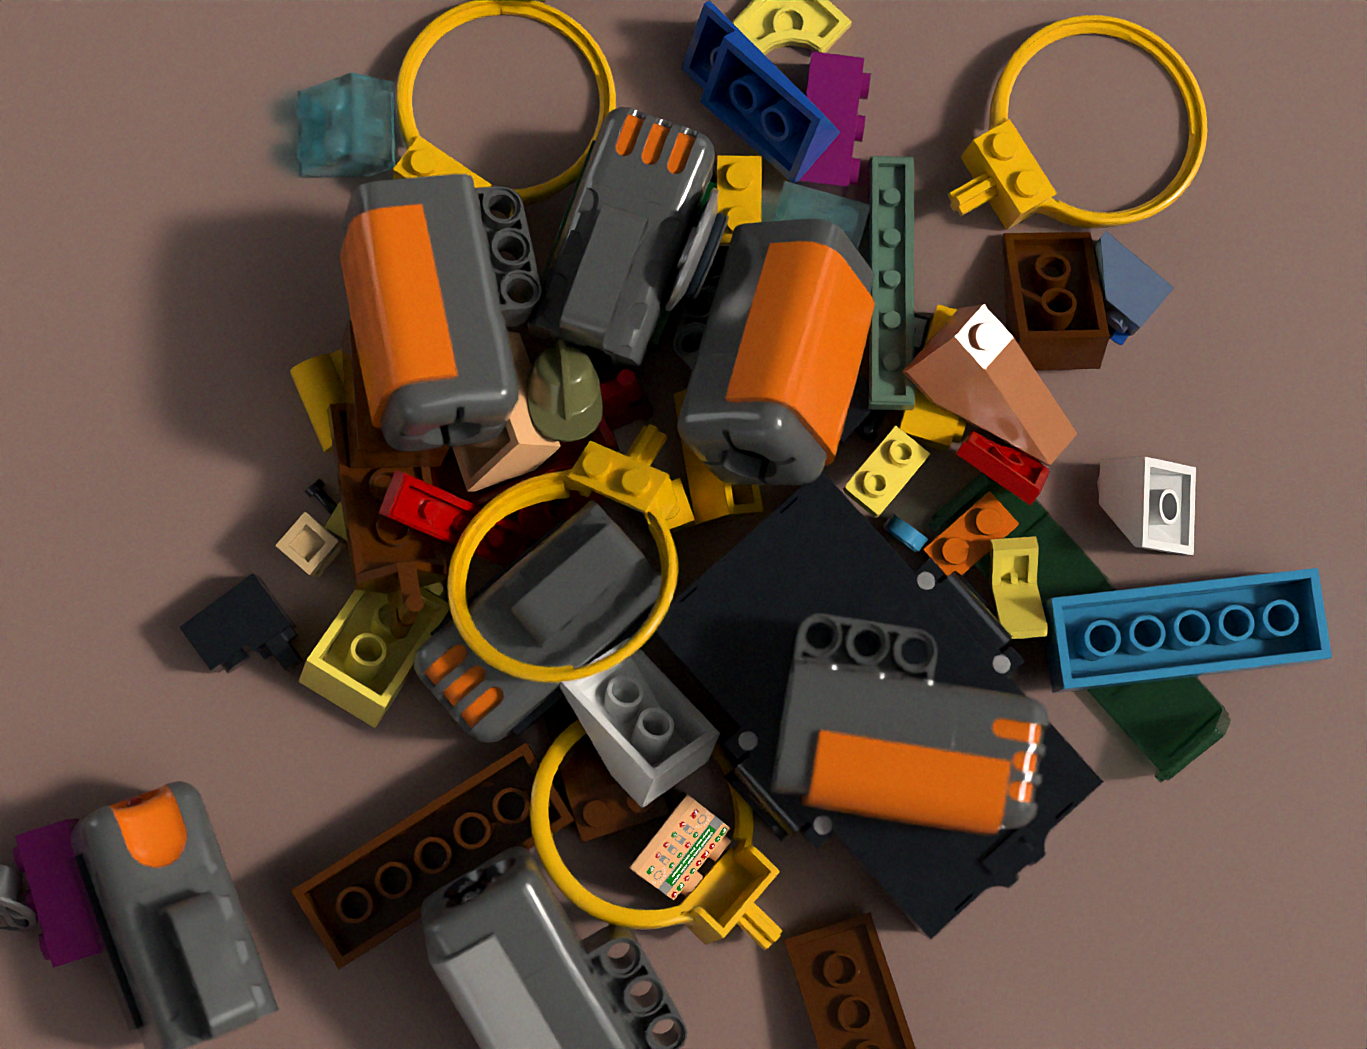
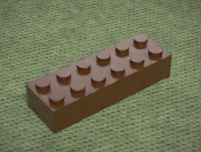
(389, 877)

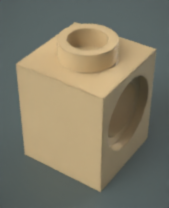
(310, 545)

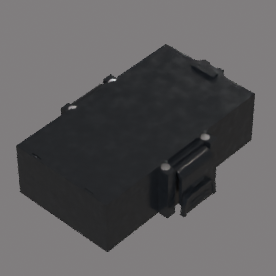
(738, 642)

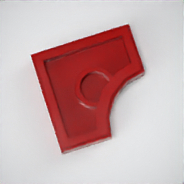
(1005, 465)

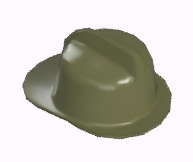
(564, 393)

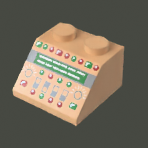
(681, 848)

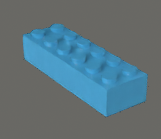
(1185, 630)

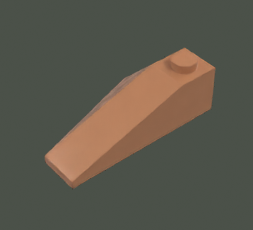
(989, 381)

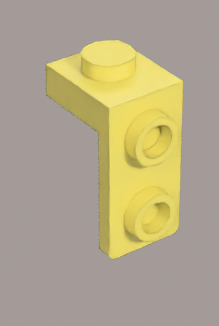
(886, 472)
(1015, 586)

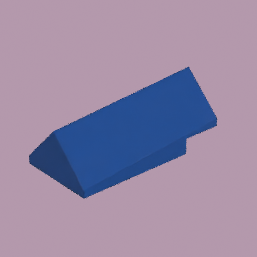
(755, 96)

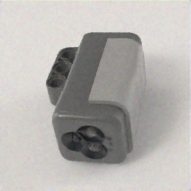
(527, 973)

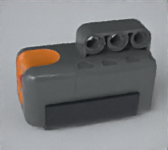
(169, 919)

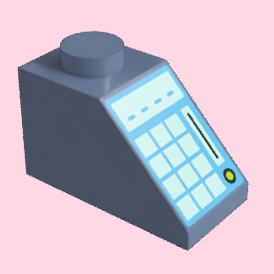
(1127, 285)

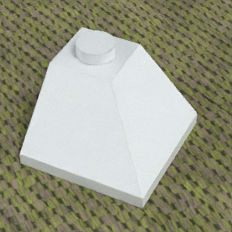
(1150, 502)

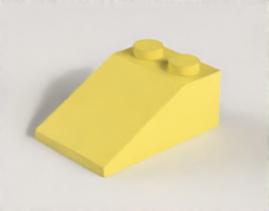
(361, 661)

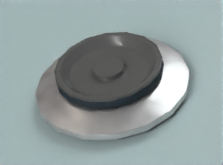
(698, 252)

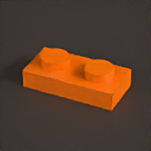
(971, 535)

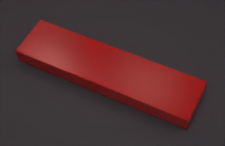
(447, 516)

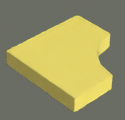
(793, 23)

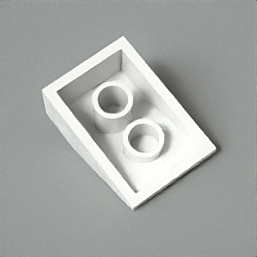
(641, 725)

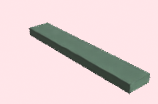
(893, 283)

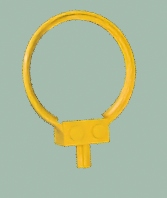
(424, 158)
(1009, 173)
(599, 469)
(716, 903)

